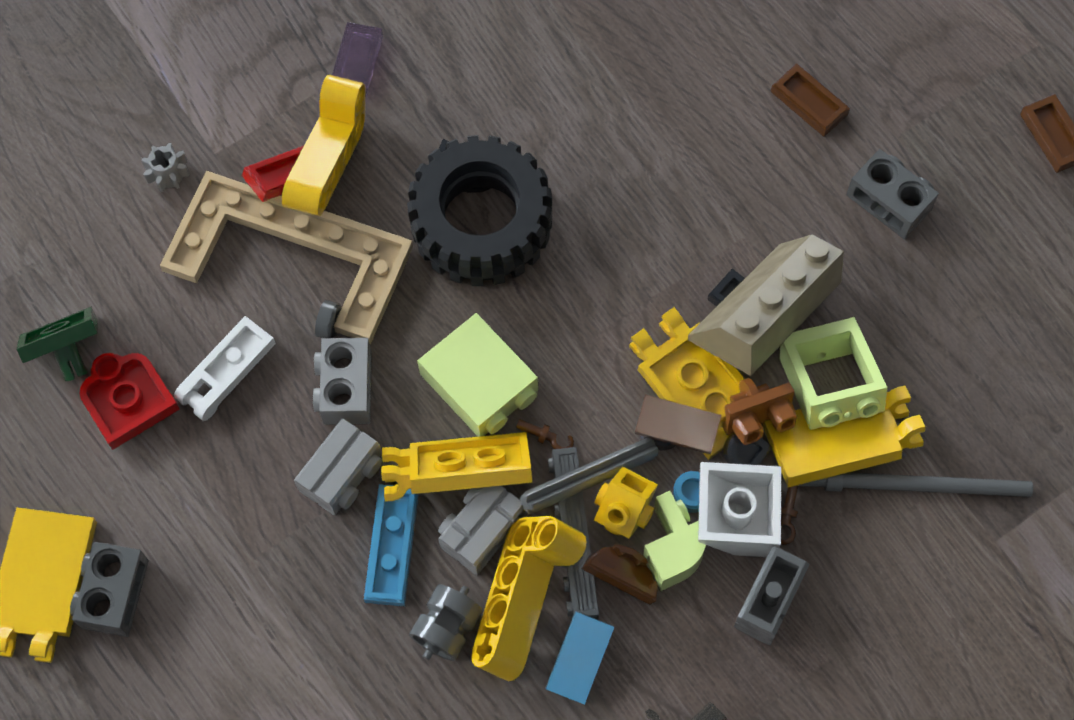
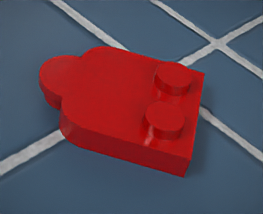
(125, 396)

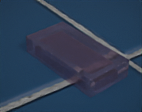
(358, 53)

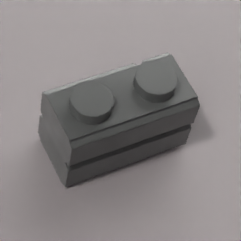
(771, 595)

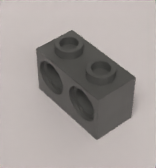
(885, 200)
(121, 589)

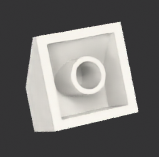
(740, 508)

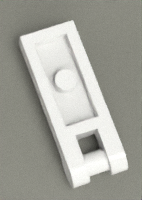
(224, 367)

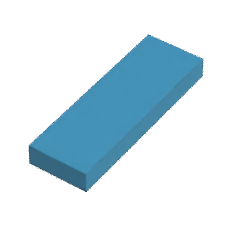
(391, 549)

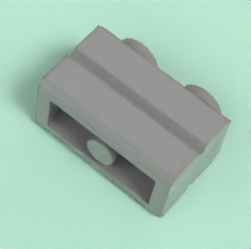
(339, 467)
(480, 526)

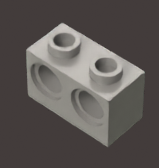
(351, 380)

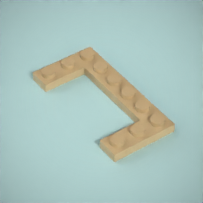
(375, 250)

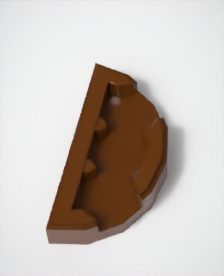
(625, 570)

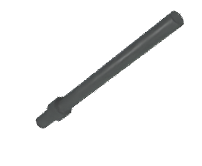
(924, 484)

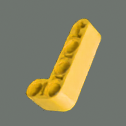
(327, 147)
(519, 591)

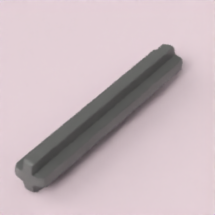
(588, 475)

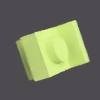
(677, 553)

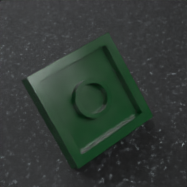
(60, 339)

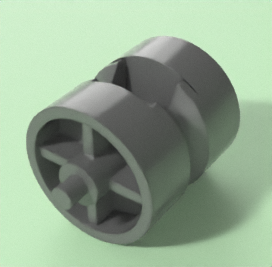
(448, 618)

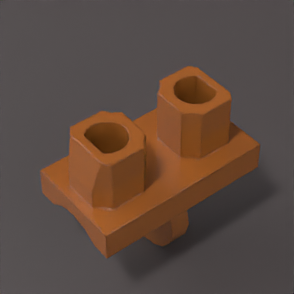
(756, 406)

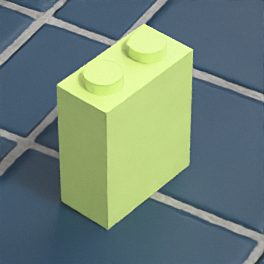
(479, 376)

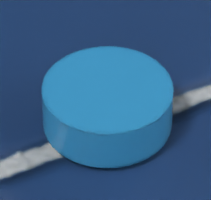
(687, 489)

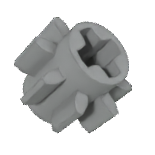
(165, 157)

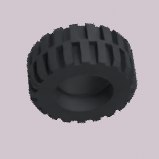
(480, 165)

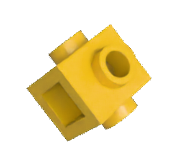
(625, 503)

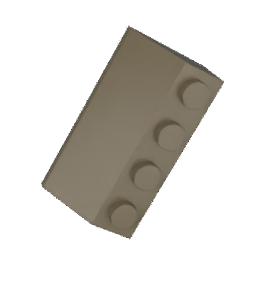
(771, 303)

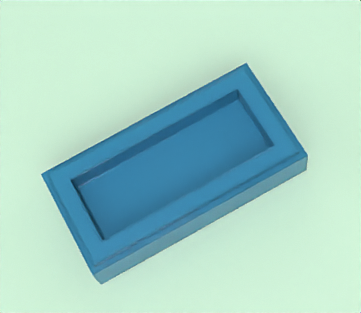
(579, 657)

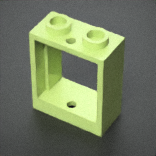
(827, 343)

